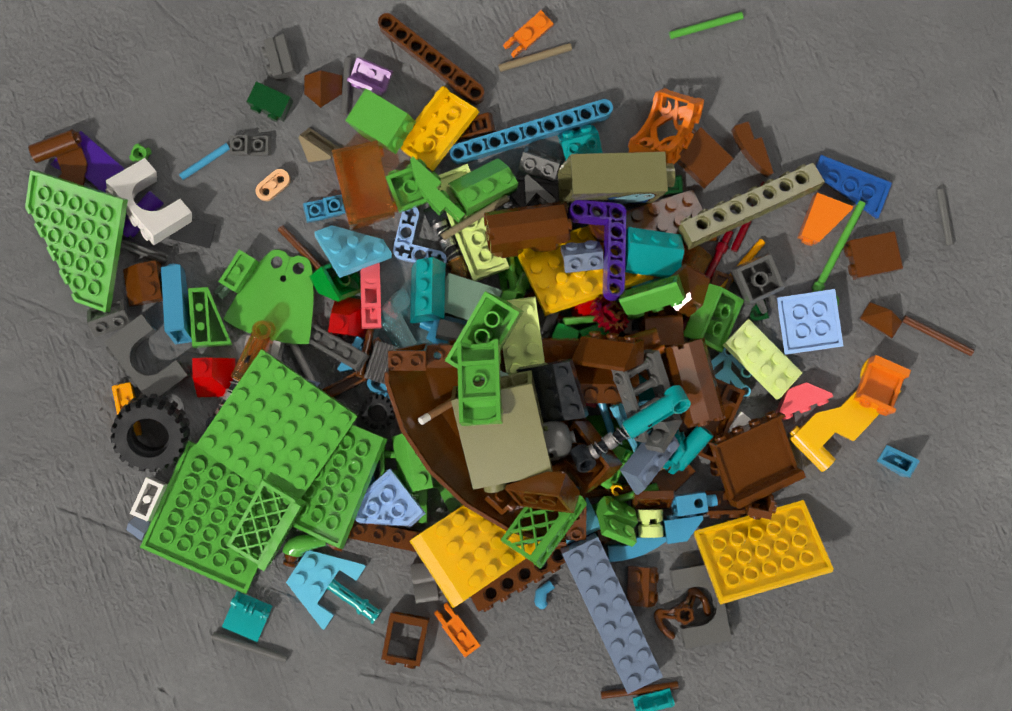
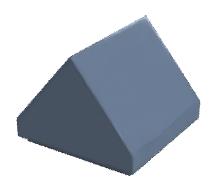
(138, 527)

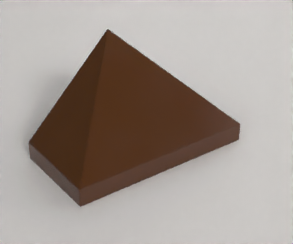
(881, 319)

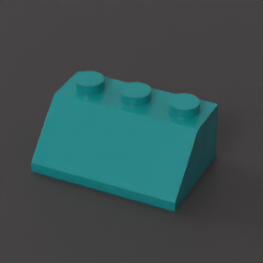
(653, 252)
(427, 290)

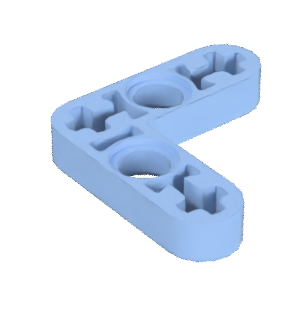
(408, 242)

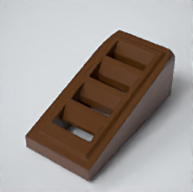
(483, 131)

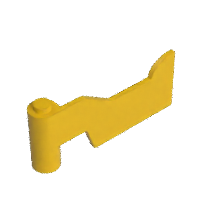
(847, 421)

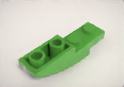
(429, 185)

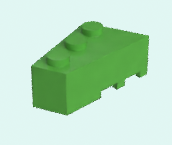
(205, 321)

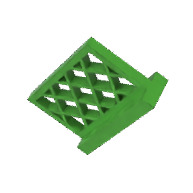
(280, 533)
(552, 537)

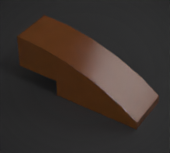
(752, 149)

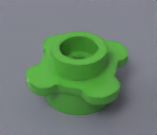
(139, 149)

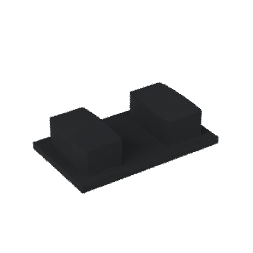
(195, 233)

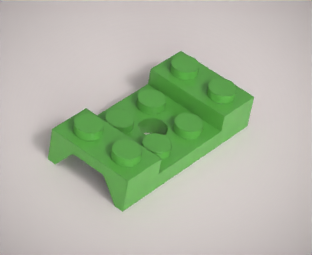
(483, 403)

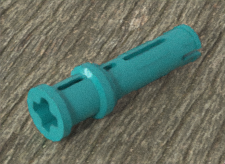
(363, 606)

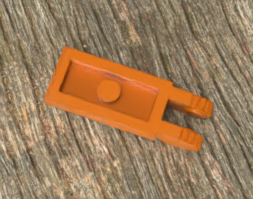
(529, 33)
(458, 631)

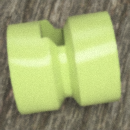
(653, 529)

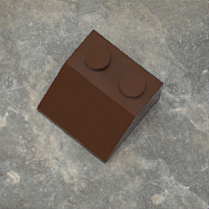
(143, 283)

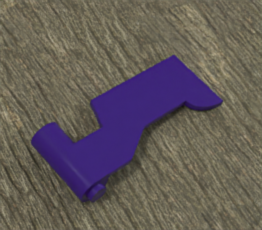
(102, 167)

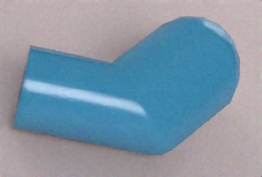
(541, 594)

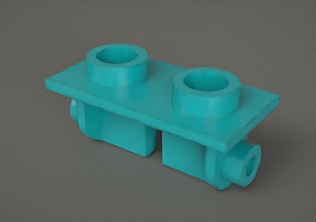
(654, 701)

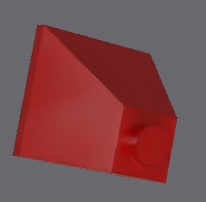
(347, 318)
(212, 375)

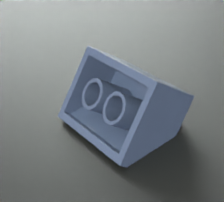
(645, 465)

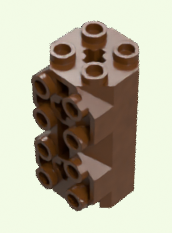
(533, 227)
(691, 368)

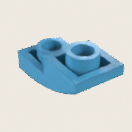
(324, 208)

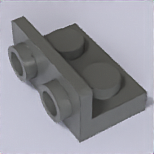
(539, 163)
(106, 322)

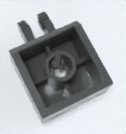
(766, 286)

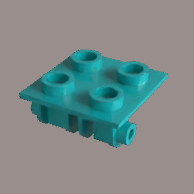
(247, 616)

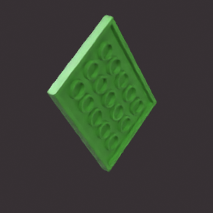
(340, 487)

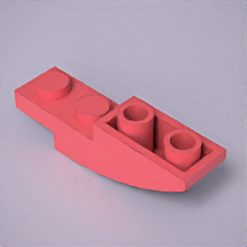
(371, 297)

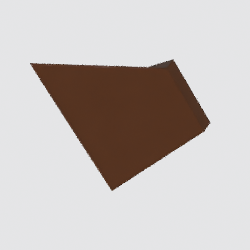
(323, 87)

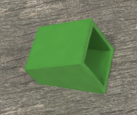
(380, 121)

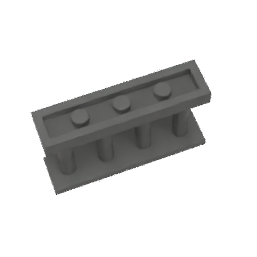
(657, 380)

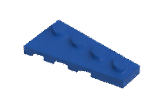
(855, 184)

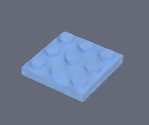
(810, 321)

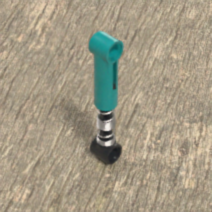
(672, 402)

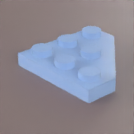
(389, 503)

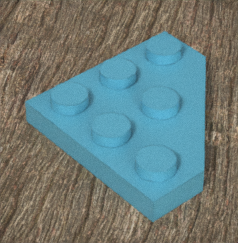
(351, 250)

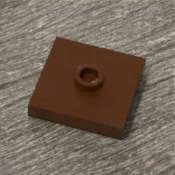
(652, 500)

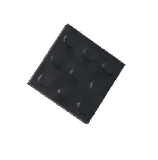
(558, 390)

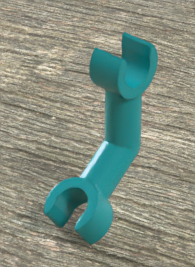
(678, 455)

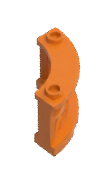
(647, 138)

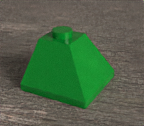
(330, 285)

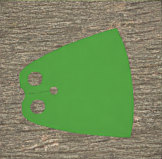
(283, 303)

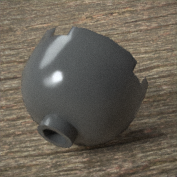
(558, 439)

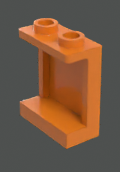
(881, 385)

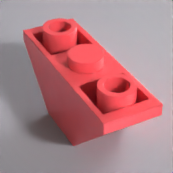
(801, 398)

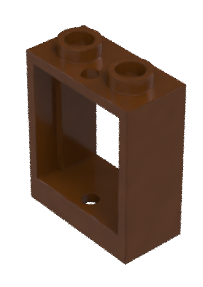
(410, 619)

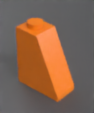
(821, 218)

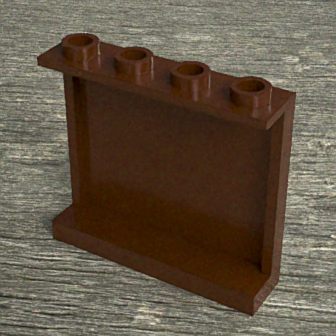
(755, 459)

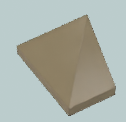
(316, 146)

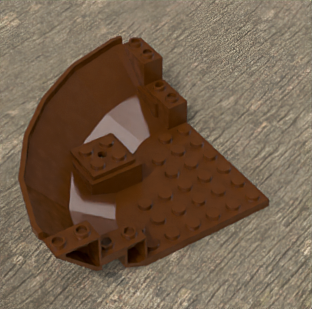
(423, 382)

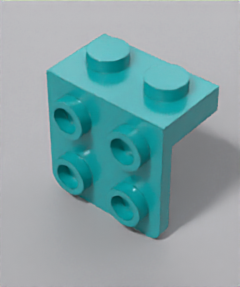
(580, 141)

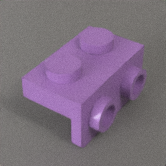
(370, 76)

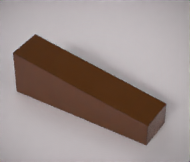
(344, 385)

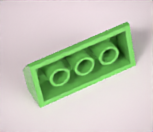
(489, 321)

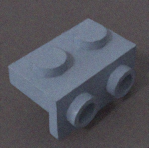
(582, 256)

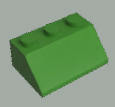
(483, 186)
(653, 296)
(714, 318)
(410, 468)

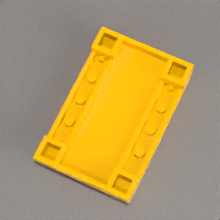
(466, 553)

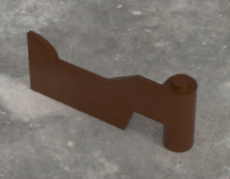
(67, 150)

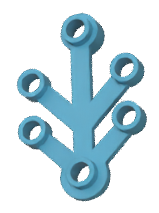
(727, 374)

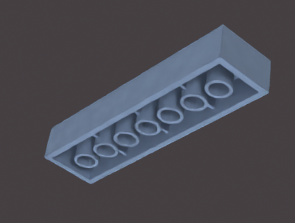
(611, 613)

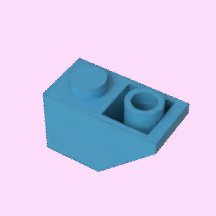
(680, 528)

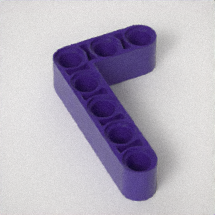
(610, 241)

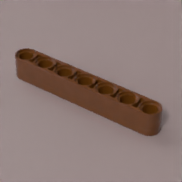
(427, 50)

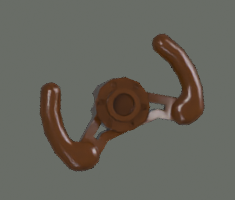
(682, 612)

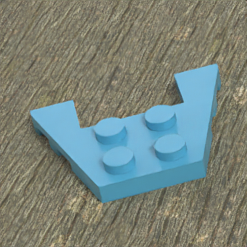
(313, 577)

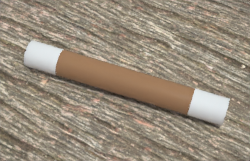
(435, 412)

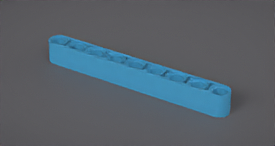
(538, 125)

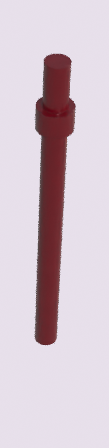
(721, 249)

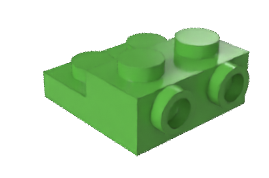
(404, 189)
(617, 520)

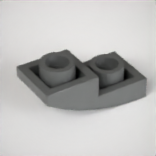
(250, 145)

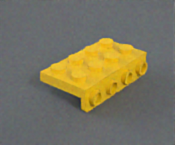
(438, 127)

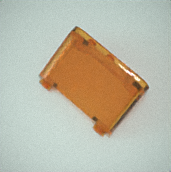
(363, 184)

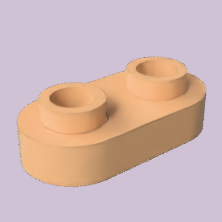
(271, 183)

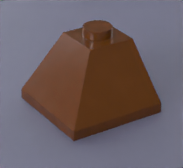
(695, 288)

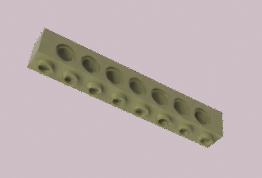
(810, 180)

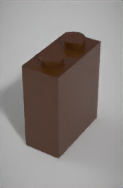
(703, 158)
(873, 255)

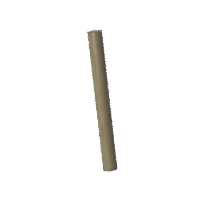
(535, 57)
(475, 217)

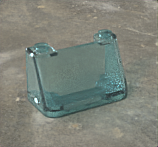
(393, 322)

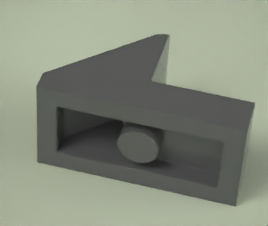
(533, 190)
(663, 435)

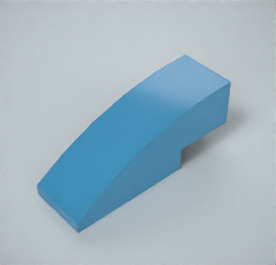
(624, 552)

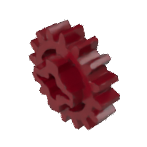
(609, 315)

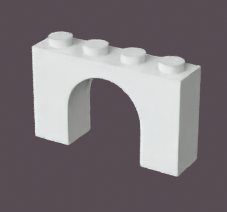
(153, 224)

